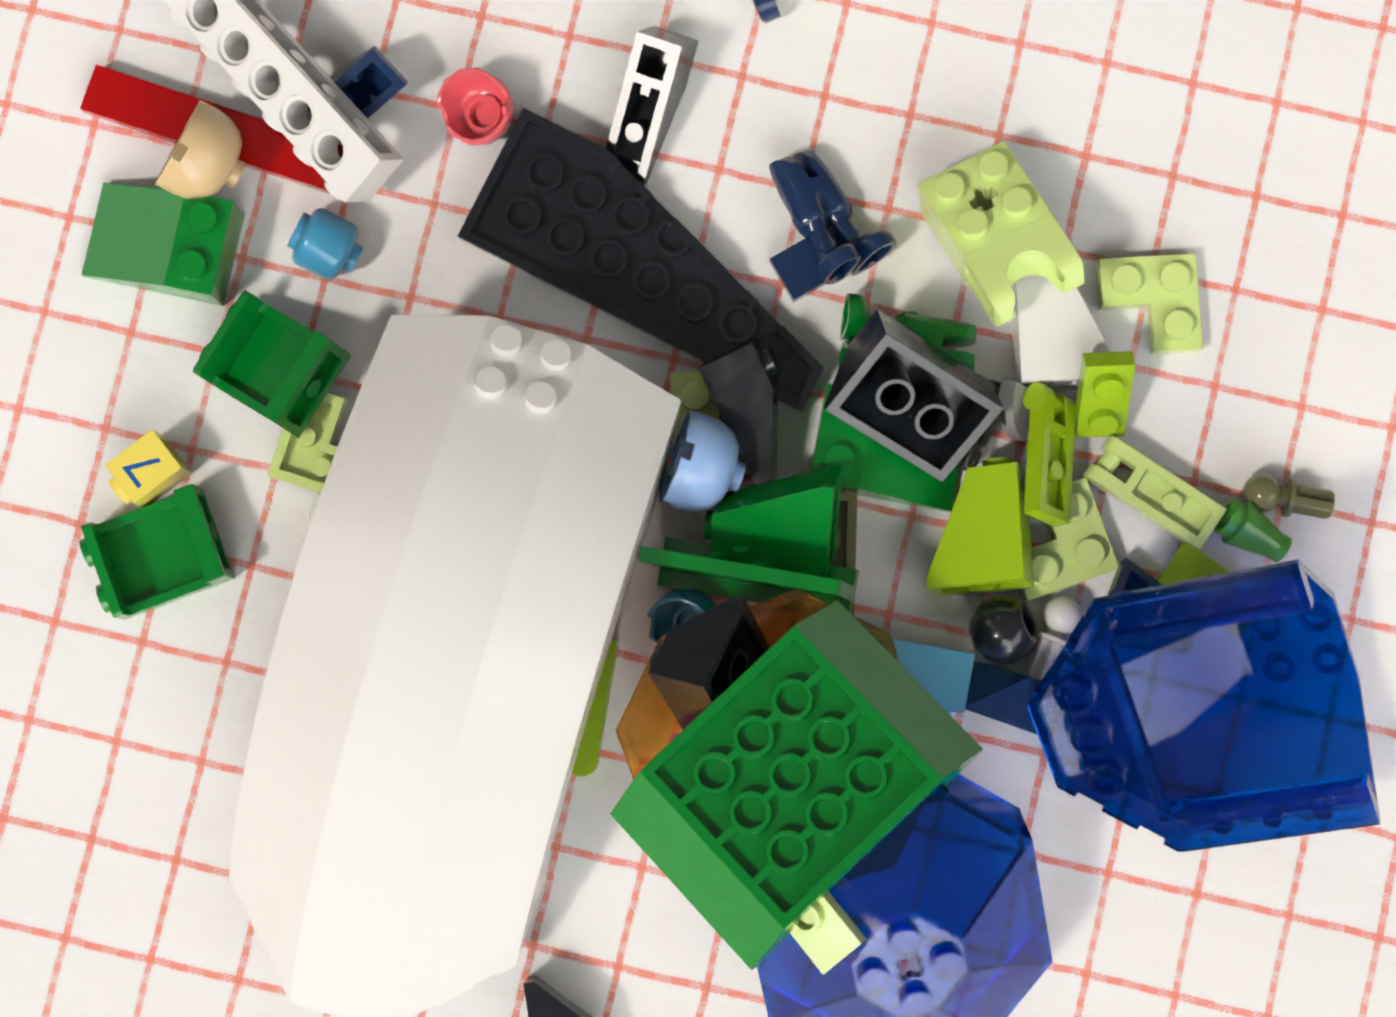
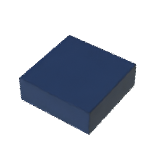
(798, 269)

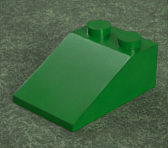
(164, 242)
(874, 469)

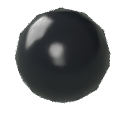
(1003, 629)

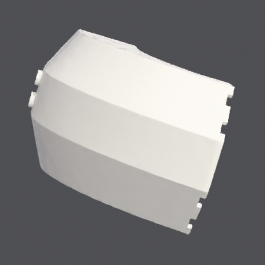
(441, 659)

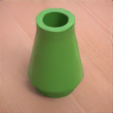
(1252, 531)

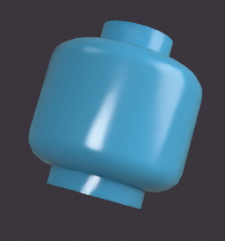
(325, 244)

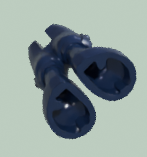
(821, 207)

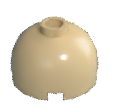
(203, 156)

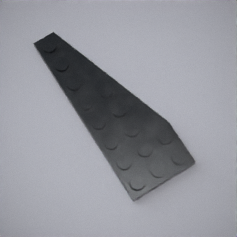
(602, 237)

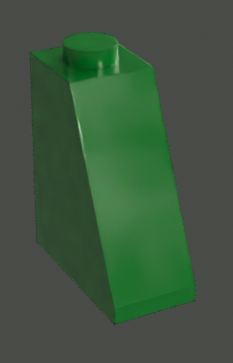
(780, 523)

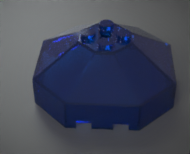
(941, 886)

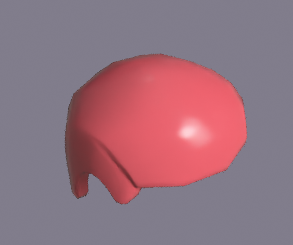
(475, 106)

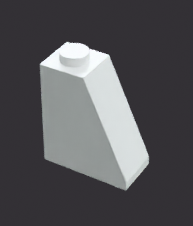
(1051, 333)

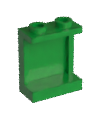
(271, 363)
(156, 554)

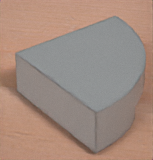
(1016, 414)

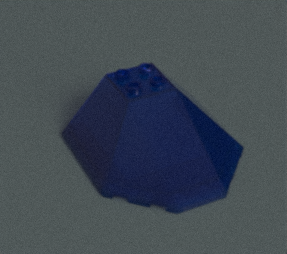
(1213, 710)

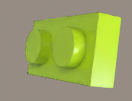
(1104, 394)

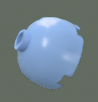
(701, 464)

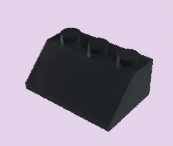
(911, 396)
(706, 657)

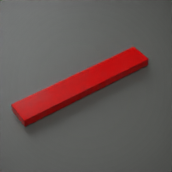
(166, 112)

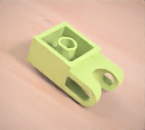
(997, 229)

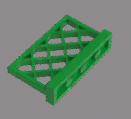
(688, 566)

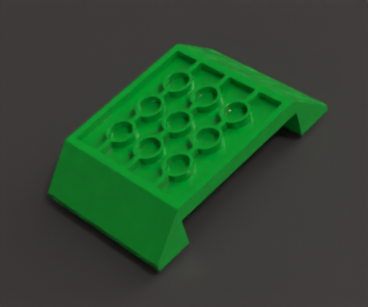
(791, 779)

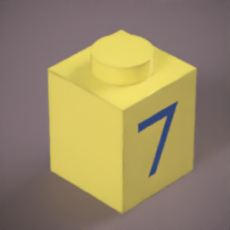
(146, 470)

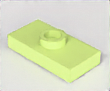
(826, 933)

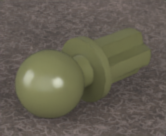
(1266, 494)

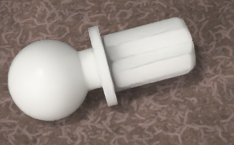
(1060, 618)

